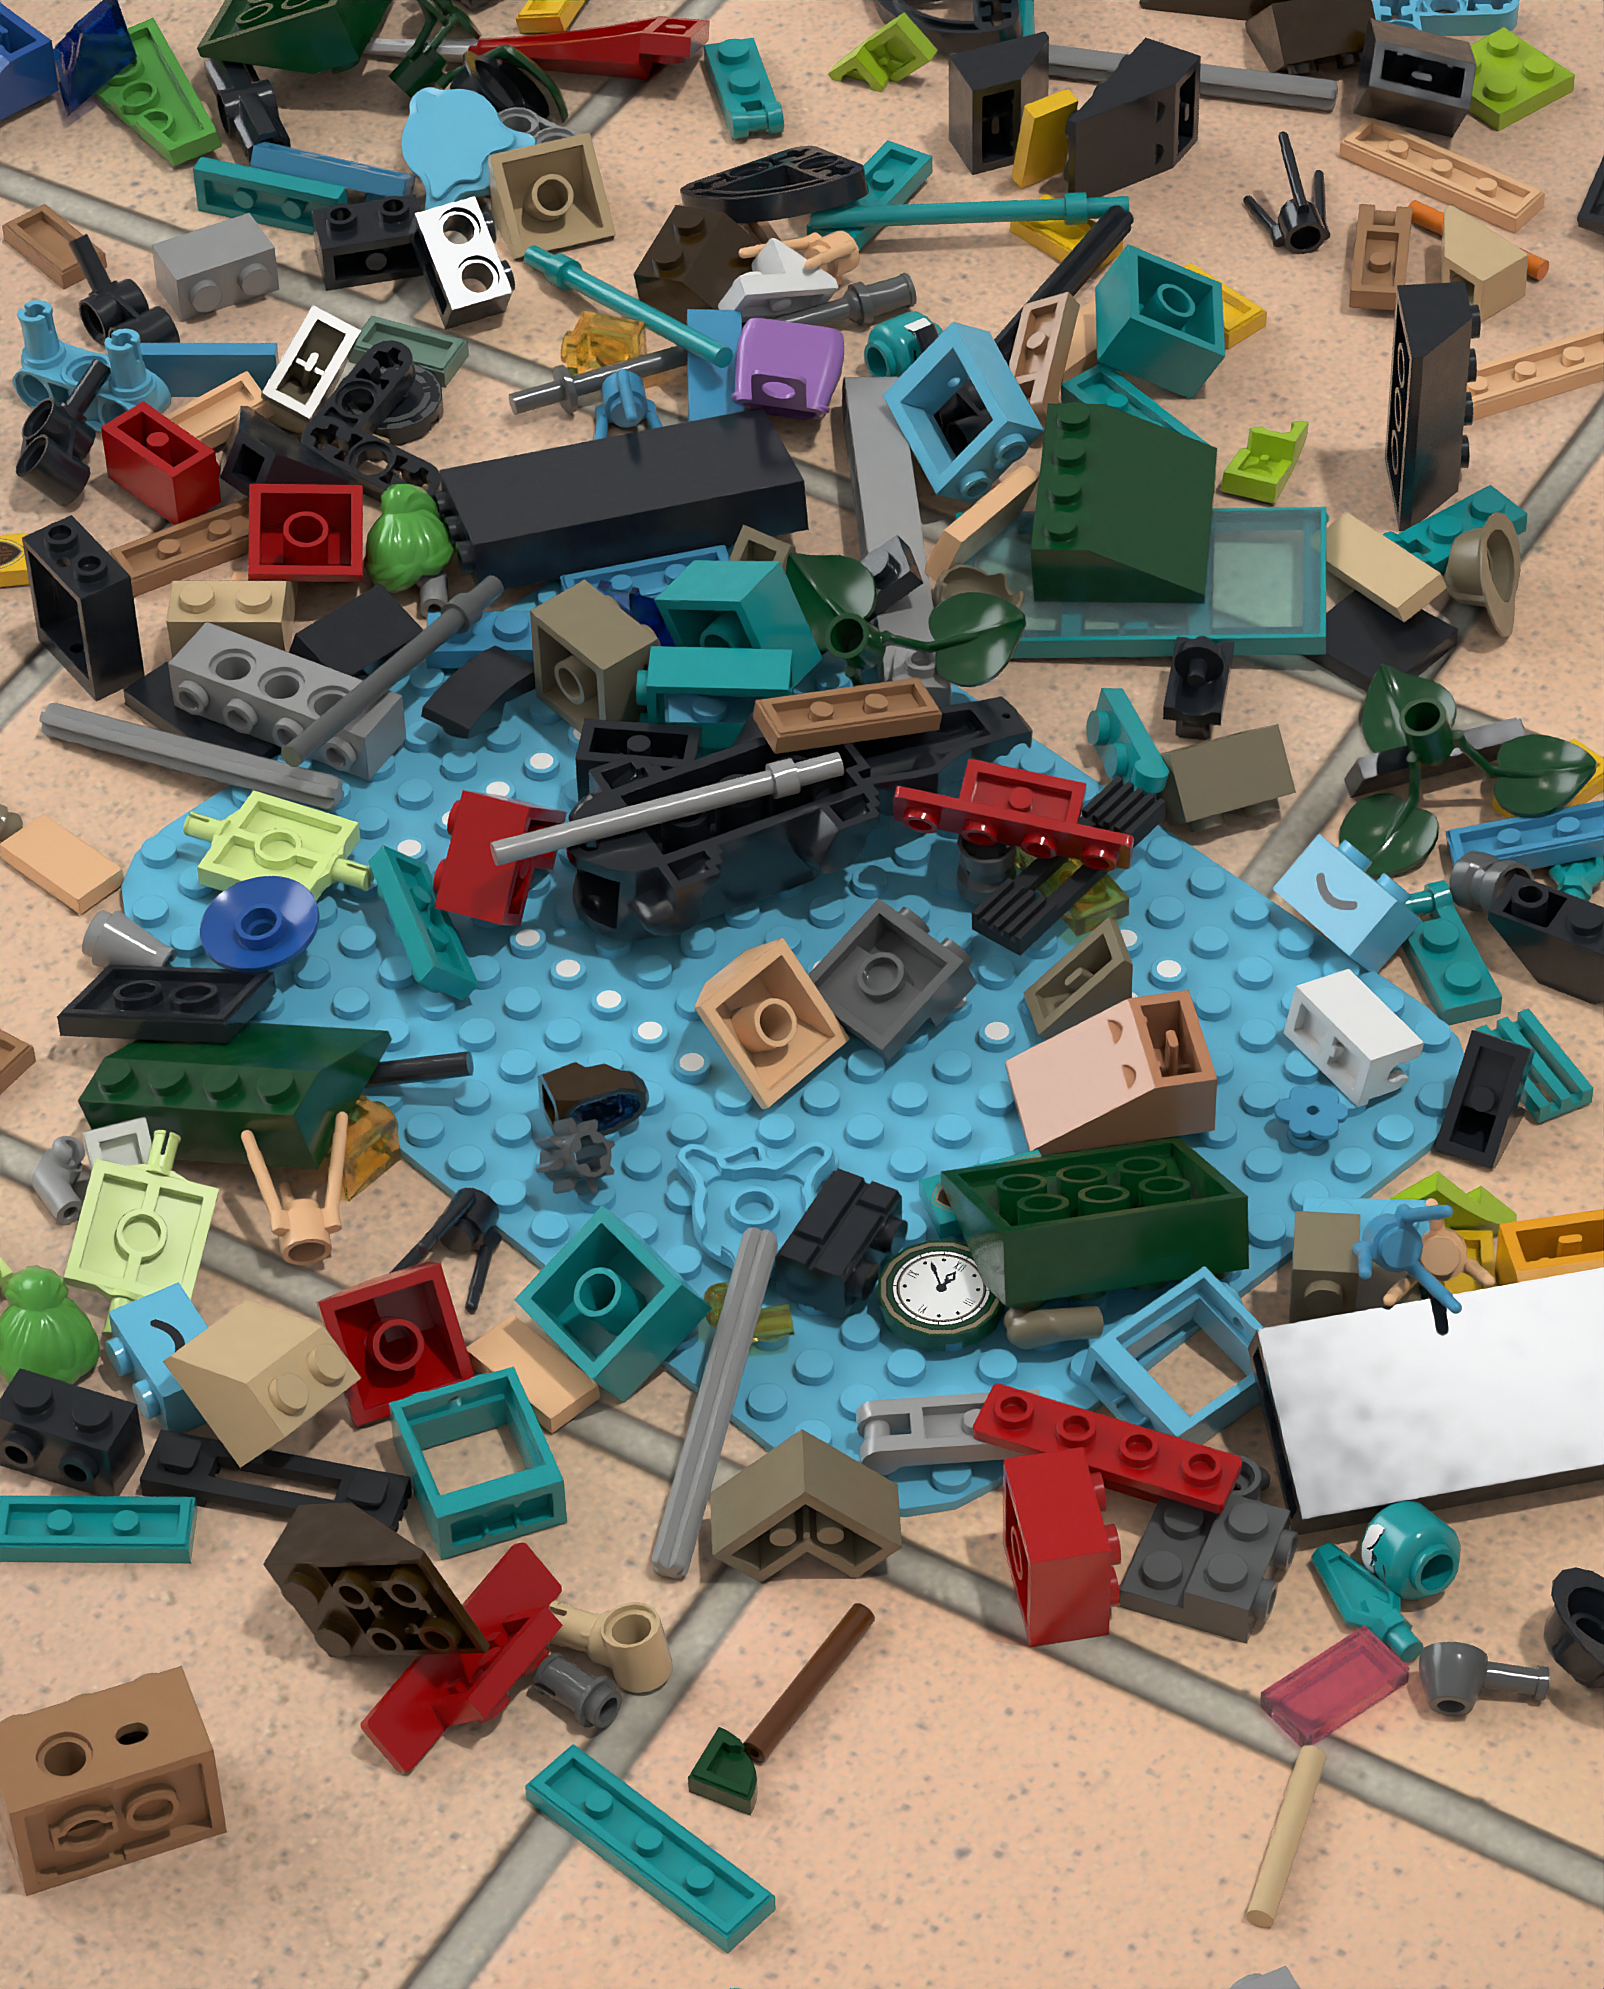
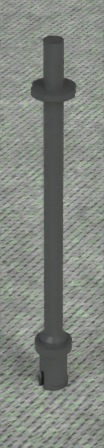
(858, 304)

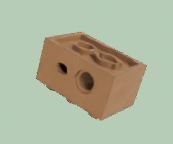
(107, 1780)

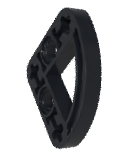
(958, 35)
(780, 186)

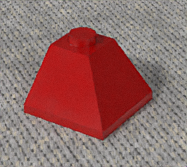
(397, 1337)

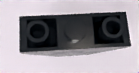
(268, 455)
(1553, 936)

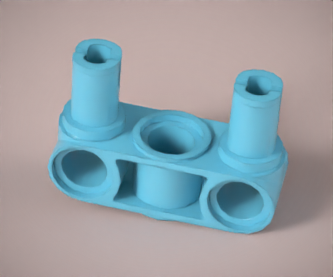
(55, 368)

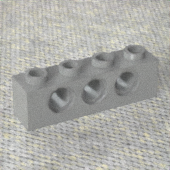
(279, 696)

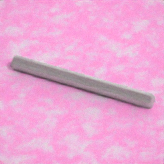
(1214, 79)
(192, 756)
(714, 1403)

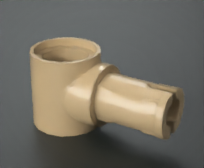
(624, 1639)

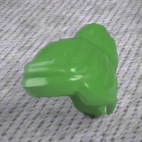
(406, 539)
(45, 1329)

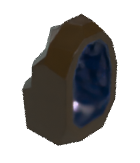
(593, 1093)

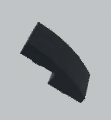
(477, 693)

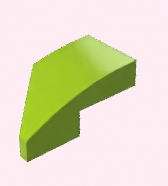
(886, 55)
(1266, 463)
(1470, 1211)

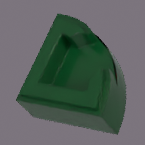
(725, 1773)

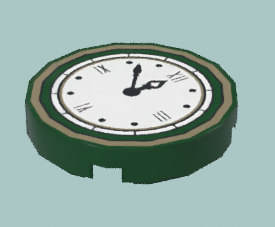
(937, 1296)

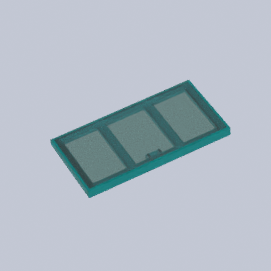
(1259, 593)

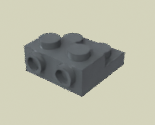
(892, 978)
(1210, 1565)

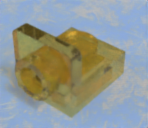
(602, 341)
(370, 1146)

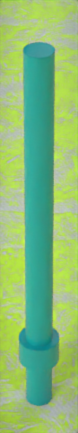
(1072, 209)
(568, 275)

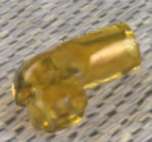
(772, 1321)

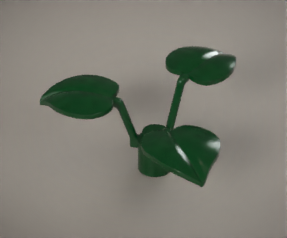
(425, 66)
(970, 630)
(1400, 709)

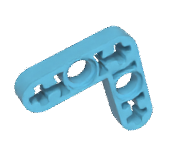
(1468, 19)

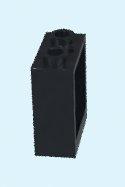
(83, 605)

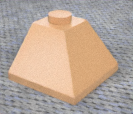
(769, 1020)

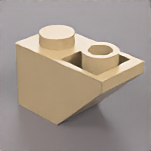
(1483, 260)

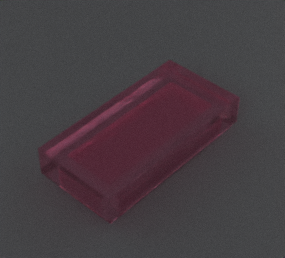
(1334, 1687)

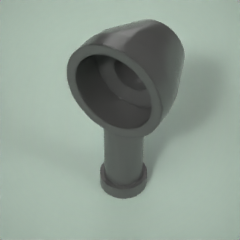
(1458, 1671)

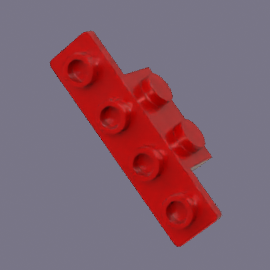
(1016, 810)
(1126, 1455)
(464, 1688)

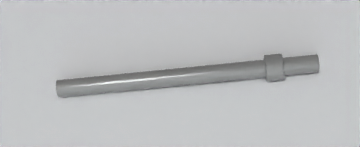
(779, 779)

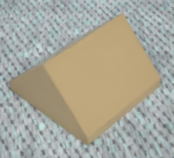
(549, 195)

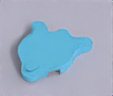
(450, 143)
(750, 1191)

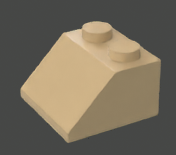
(246, 607)
(260, 1376)

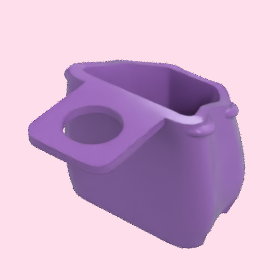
(787, 368)

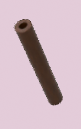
(808, 1682)

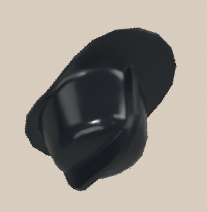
(500, 84)
(1577, 1625)

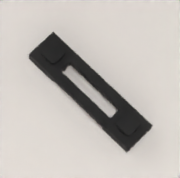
(1014, 914)
(188, 1464)

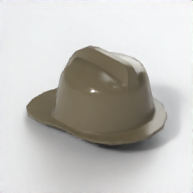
(1487, 570)

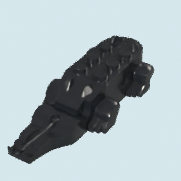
(740, 853)

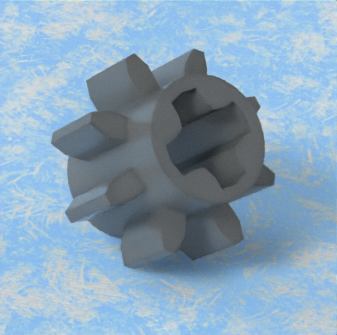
(559, 1161)

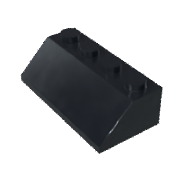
(1429, 396)

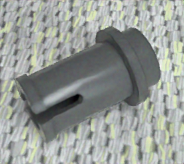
(589, 1697)

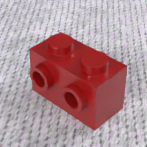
(161, 464)

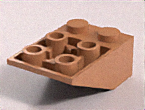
(1117, 1078)

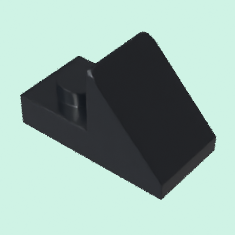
(1485, 1100)

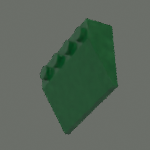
(293, 33)
(1120, 510)
(266, 1080)
(1098, 1221)

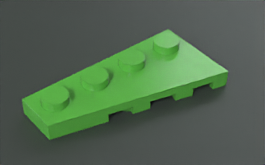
(159, 100)

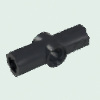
(245, 105)

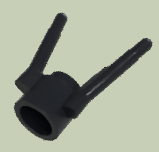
(1300, 222)
(461, 1228)

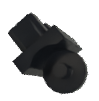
(1198, 686)

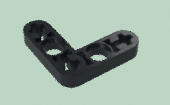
(356, 431)

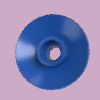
(259, 924)

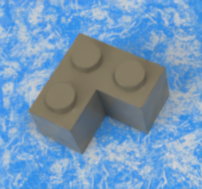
(1327, 1273)
(802, 1502)

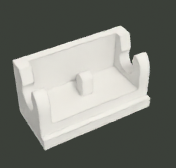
(1351, 1035)

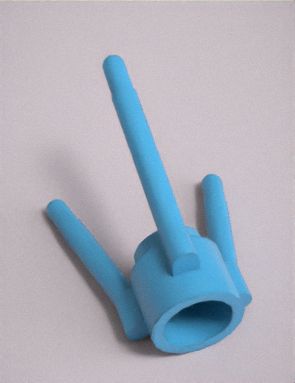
(624, 403)
(1397, 1246)

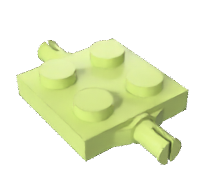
(278, 840)
(140, 1229)

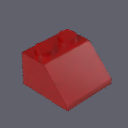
(305, 533)

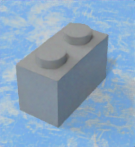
(215, 267)

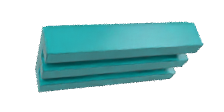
(1549, 1068)

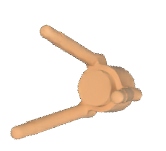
(833, 253)
(300, 1223)
(1444, 1257)

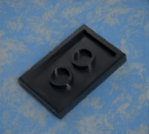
(167, 1003)

